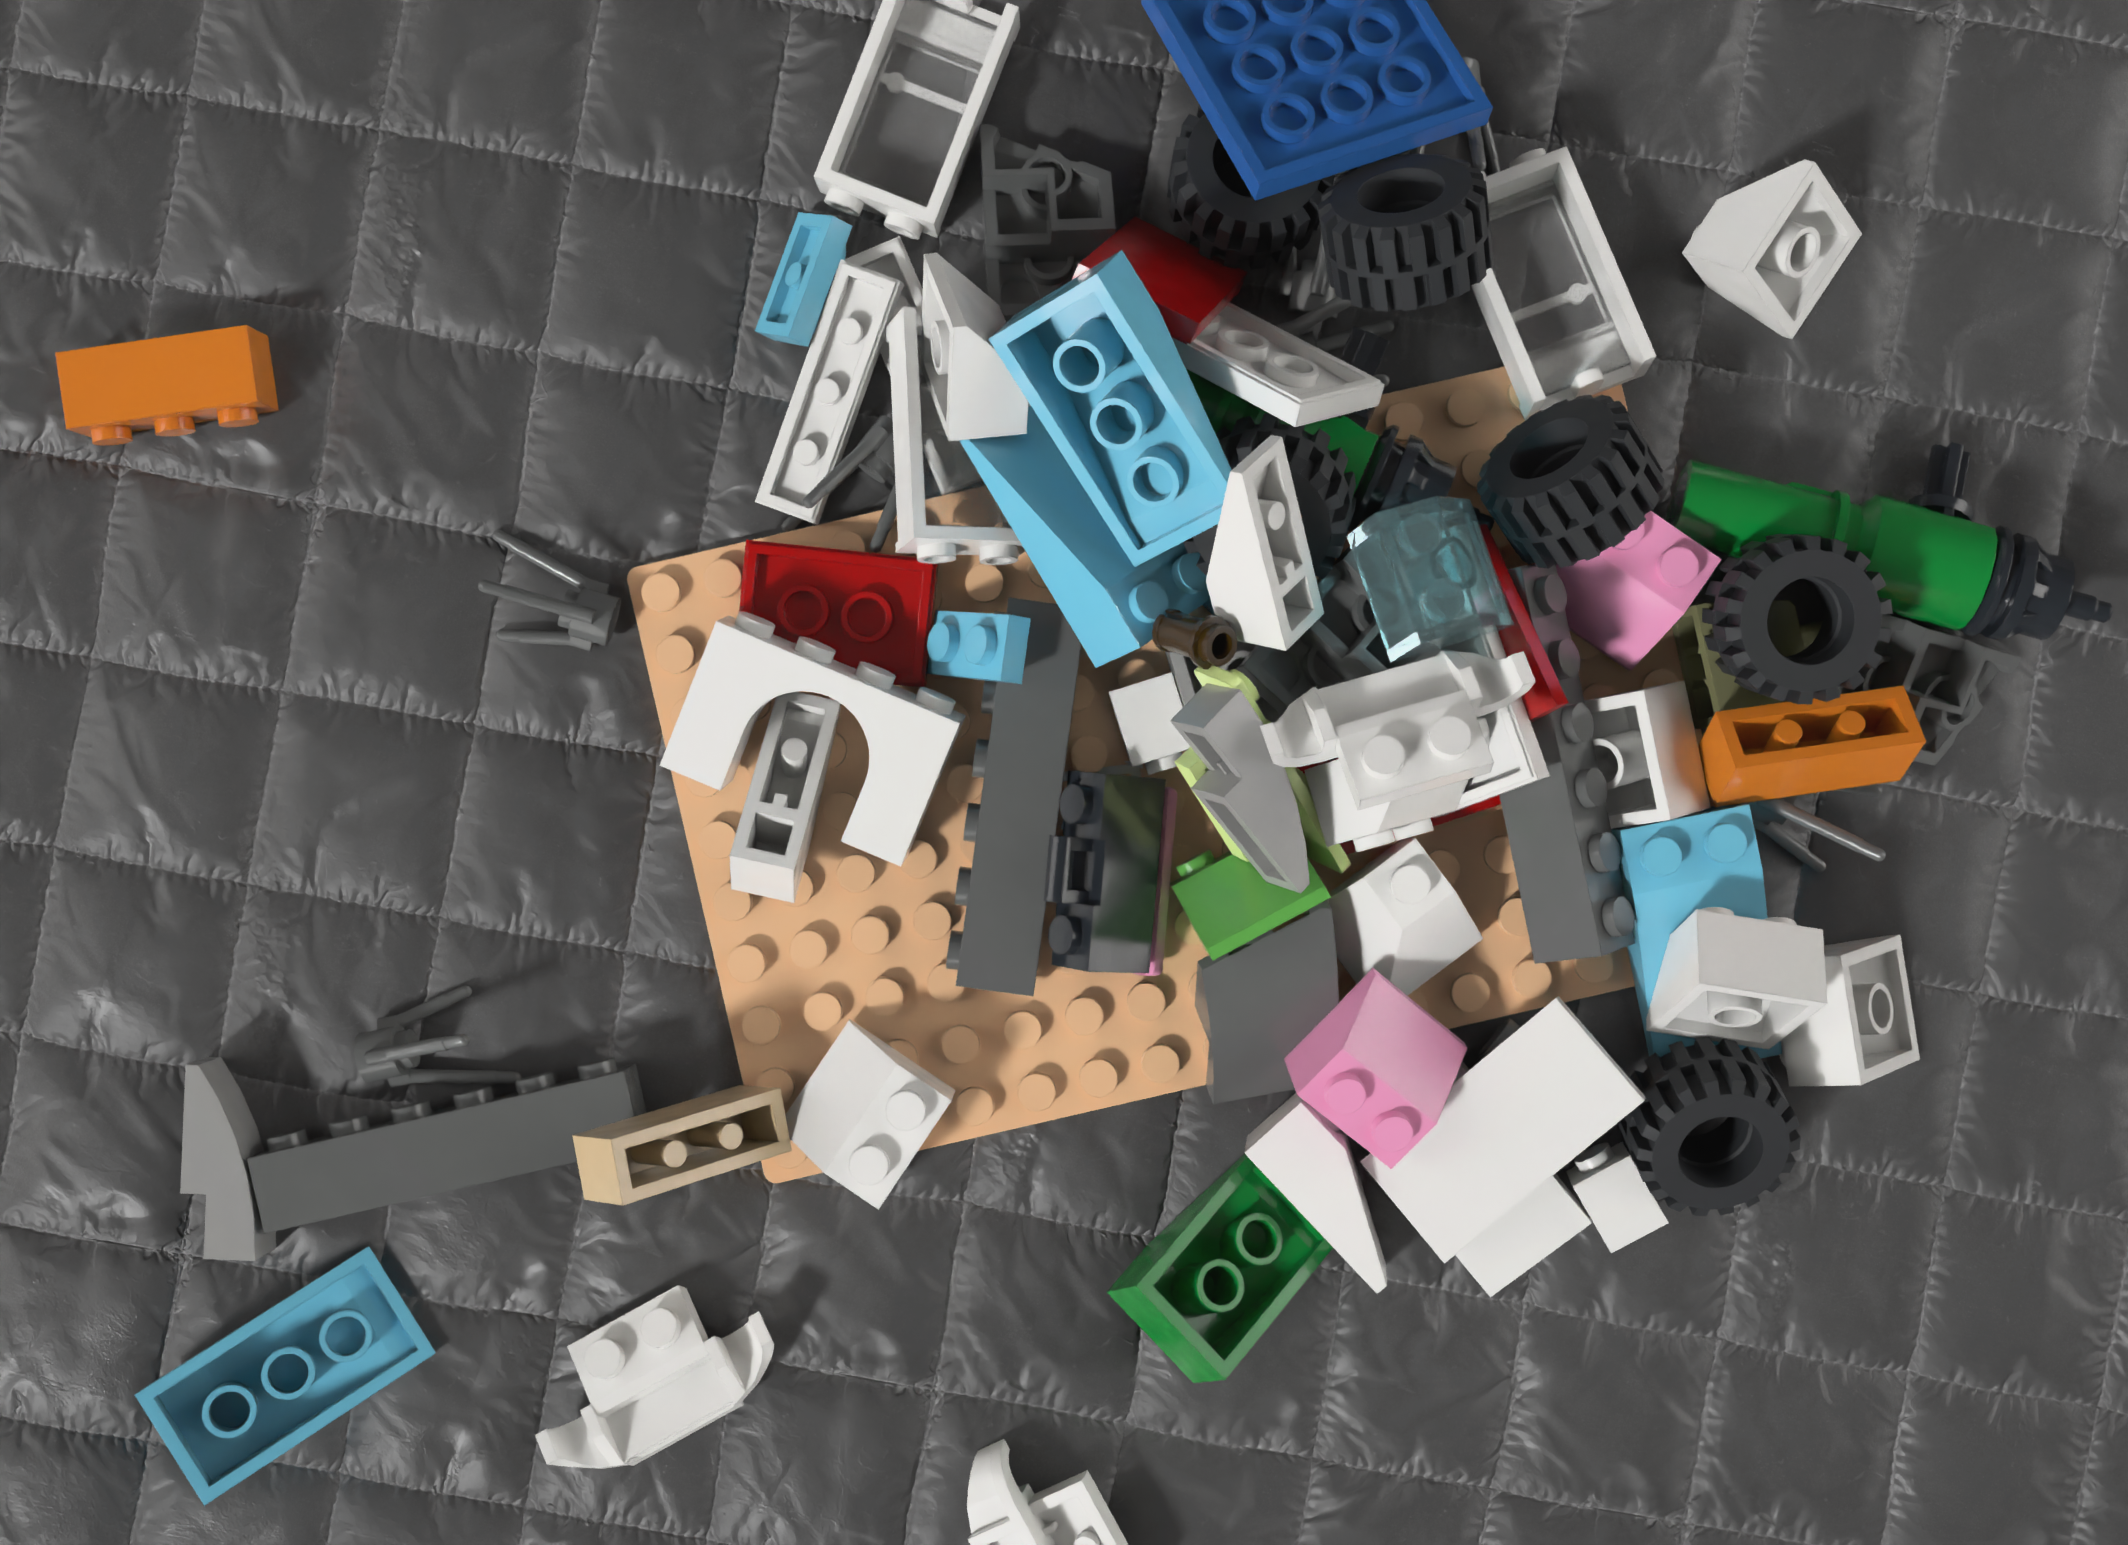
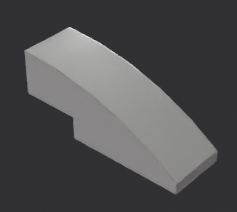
(1244, 786)
(215, 1151)

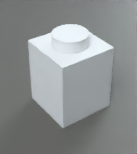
(1145, 723)
(1615, 1195)

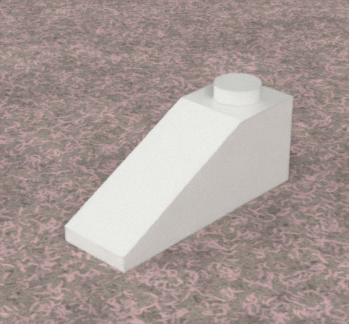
(1261, 556)
(784, 797)
(1318, 1175)

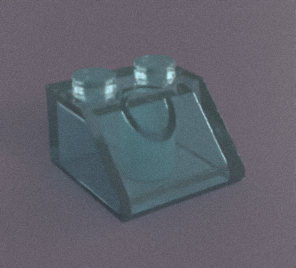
(1428, 576)

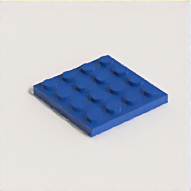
(1318, 82)

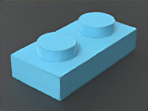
(804, 278)
(978, 646)

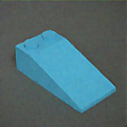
(1119, 407)
(1075, 550)
(1680, 868)
(284, 1375)

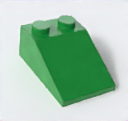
(1221, 1273)

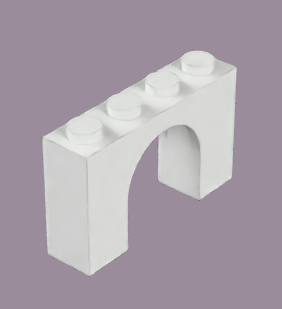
(904, 731)

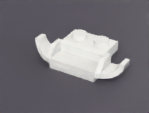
(1401, 725)
(655, 1382)
(1014, 1515)

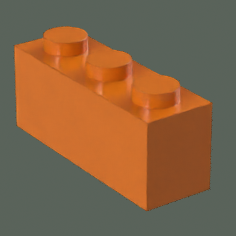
(167, 384)
(1809, 747)

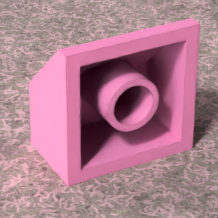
(1635, 589)
(1378, 1068)

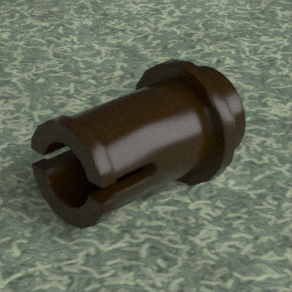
(1204, 639)

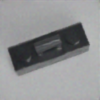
(1105, 872)

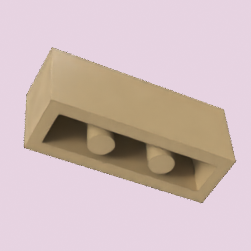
(681, 1144)

